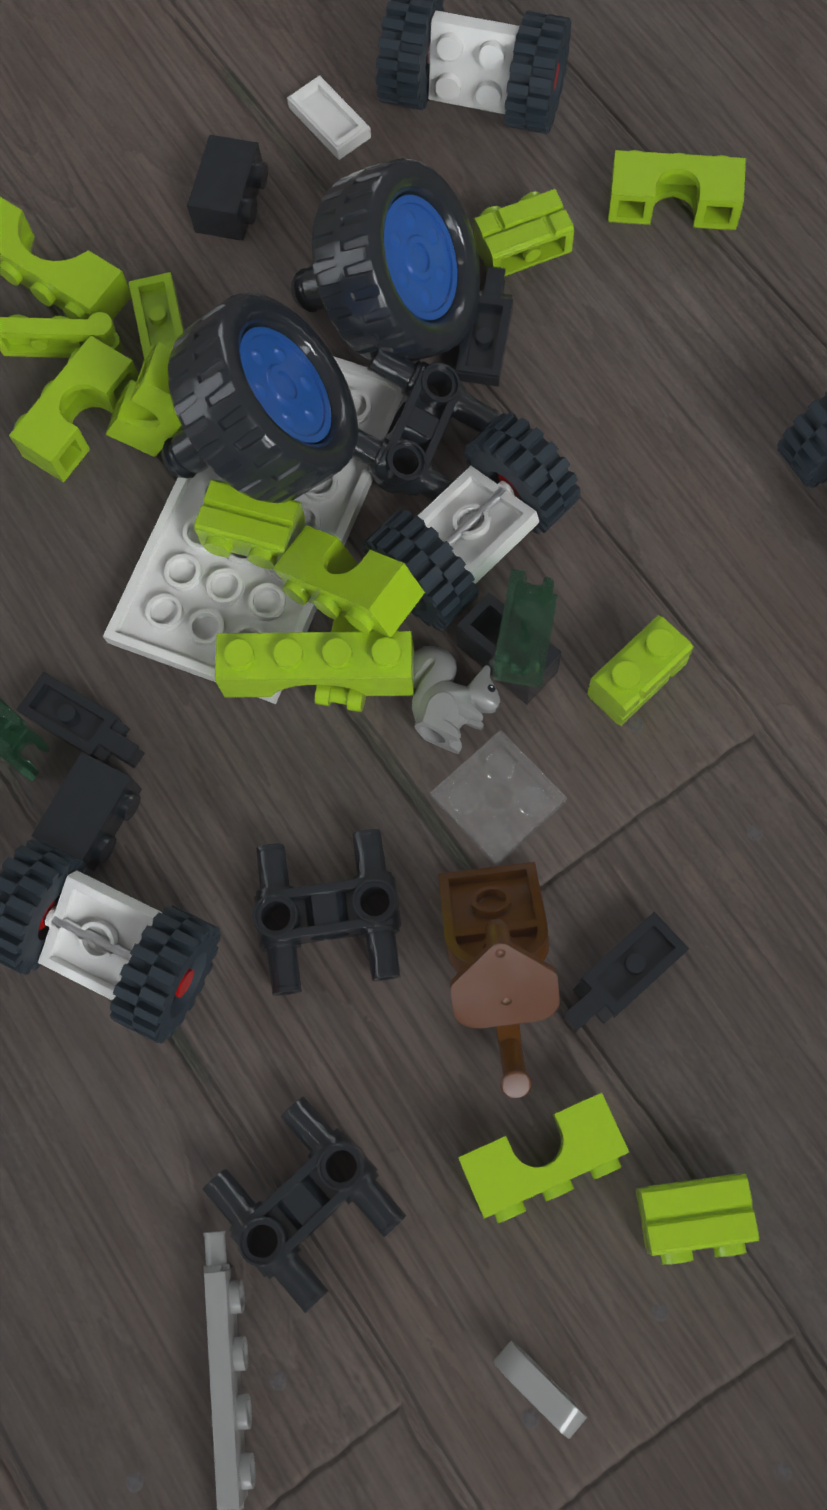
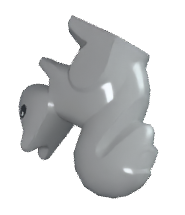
(444, 706)

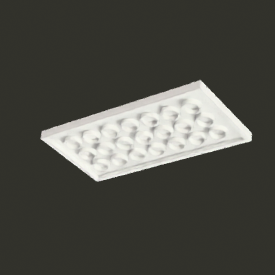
(189, 595)

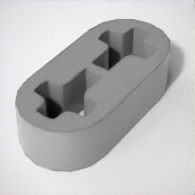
(540, 1389)

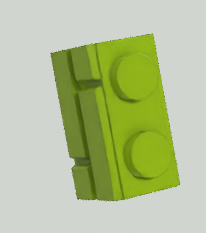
(524, 232)
(246, 525)
(639, 670)
(696, 1217)

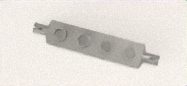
(227, 1358)

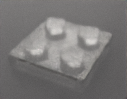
(498, 797)

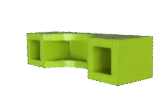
(74, 285)
(276, 661)

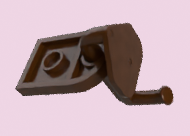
(499, 947)

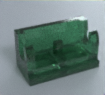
(525, 631)
(14, 738)

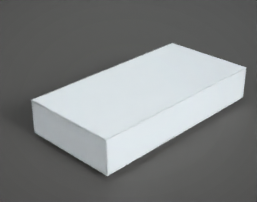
(329, 117)

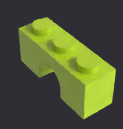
(706, 183)
(90, 379)
(144, 409)
(368, 594)
(587, 1143)

